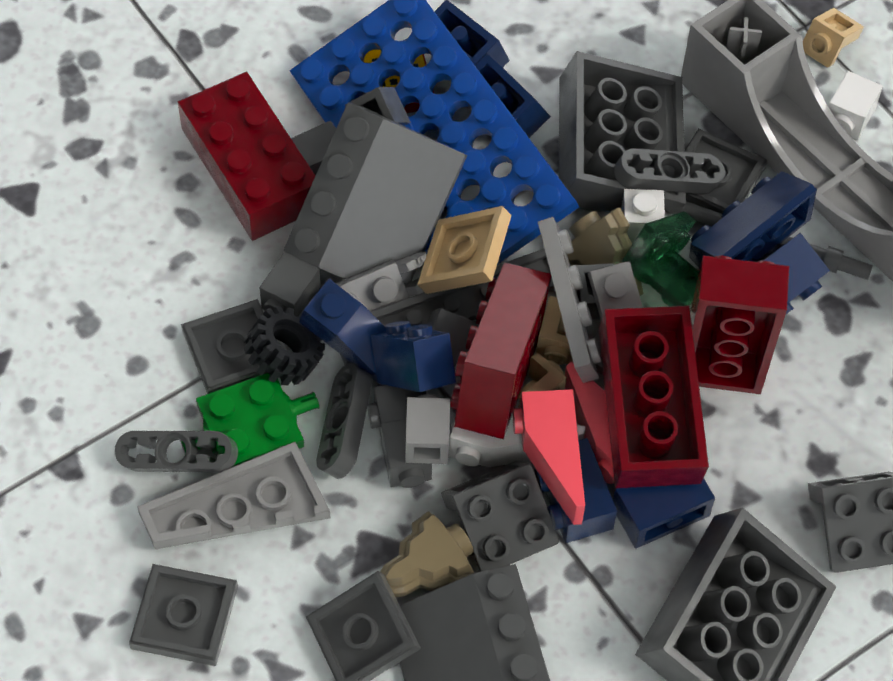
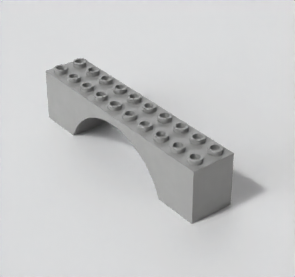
(758, 83)

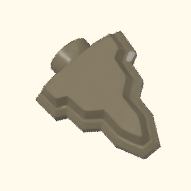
(601, 240)
(429, 557)

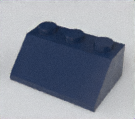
(759, 222)

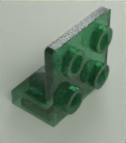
(657, 261)

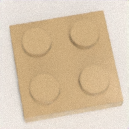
(464, 250)

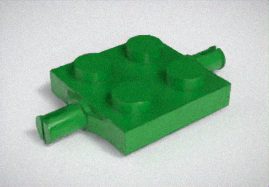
(254, 416)

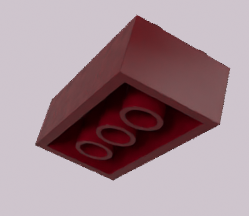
(247, 154)
(737, 321)
(500, 350)
(653, 397)

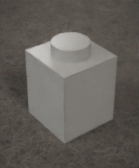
(427, 429)

